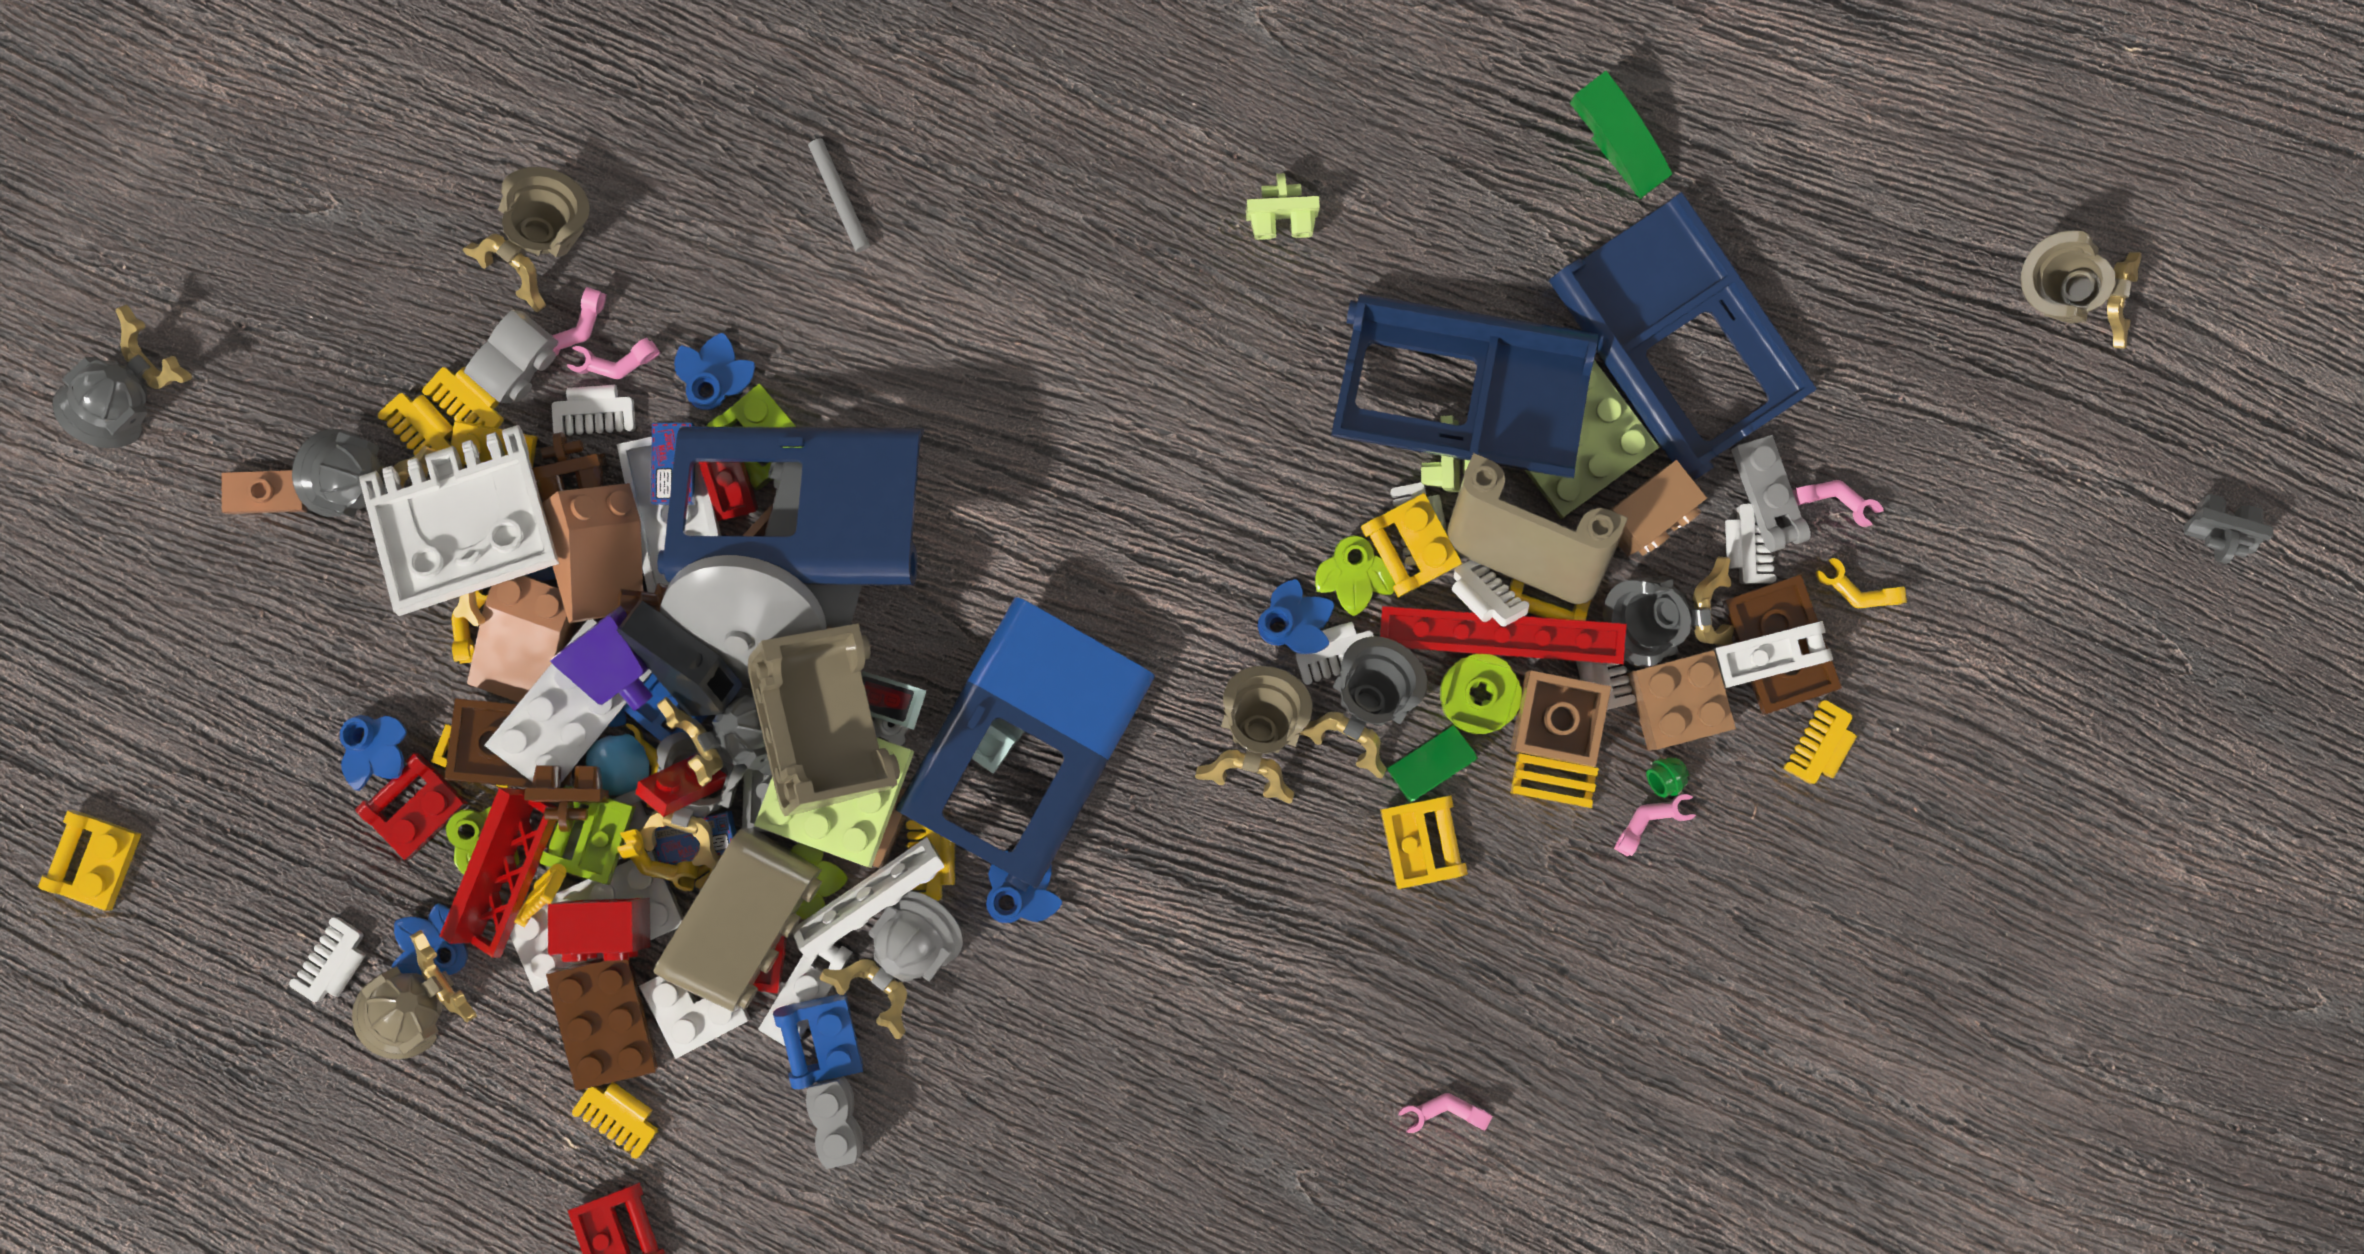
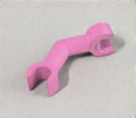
(591, 304)
(640, 354)
(1844, 493)
(1632, 834)
(1451, 1103)

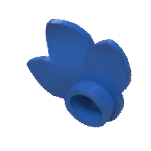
(713, 366)
(1301, 617)
(375, 753)
(1030, 905)
(431, 929)

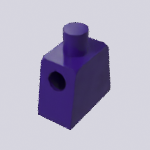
(605, 663)

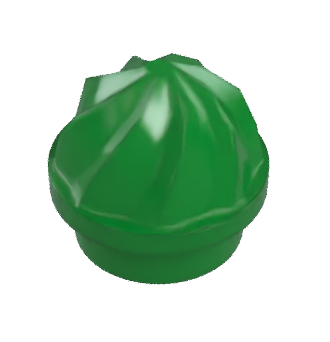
(1667, 776)

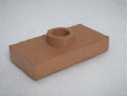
(259, 493)

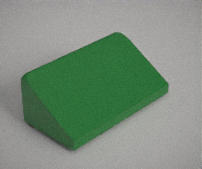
(1432, 763)

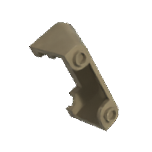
(1528, 545)
(818, 719)

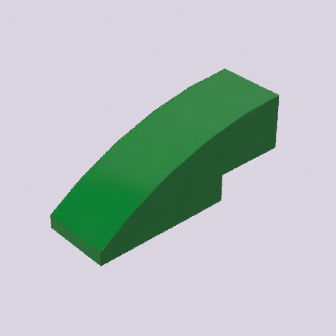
(1621, 134)

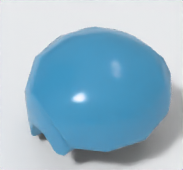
(621, 763)

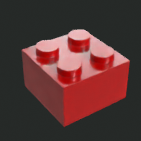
(598, 926)

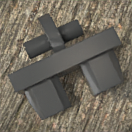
(2225, 532)

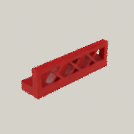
(493, 865)

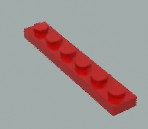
(1522, 638)

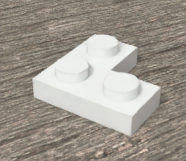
(684, 1020)

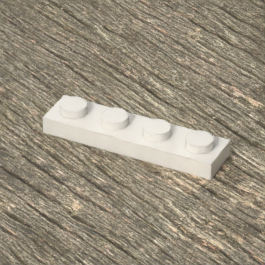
(867, 898)

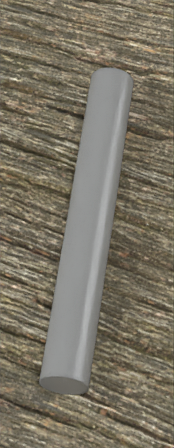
(839, 195)

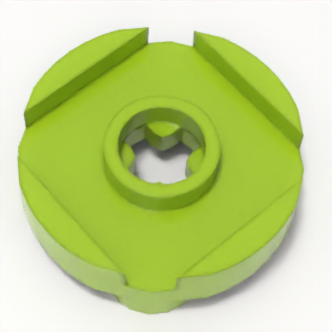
(1499, 681)

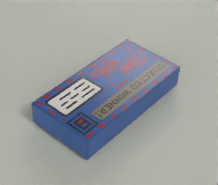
(662, 462)
(679, 846)

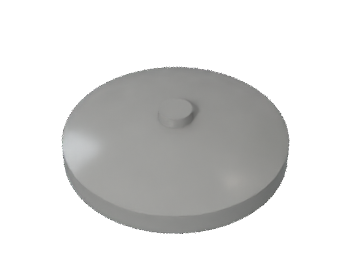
(738, 603)

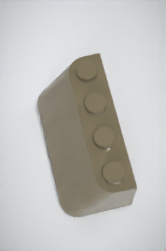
(739, 920)

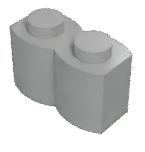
(512, 357)
(838, 1132)

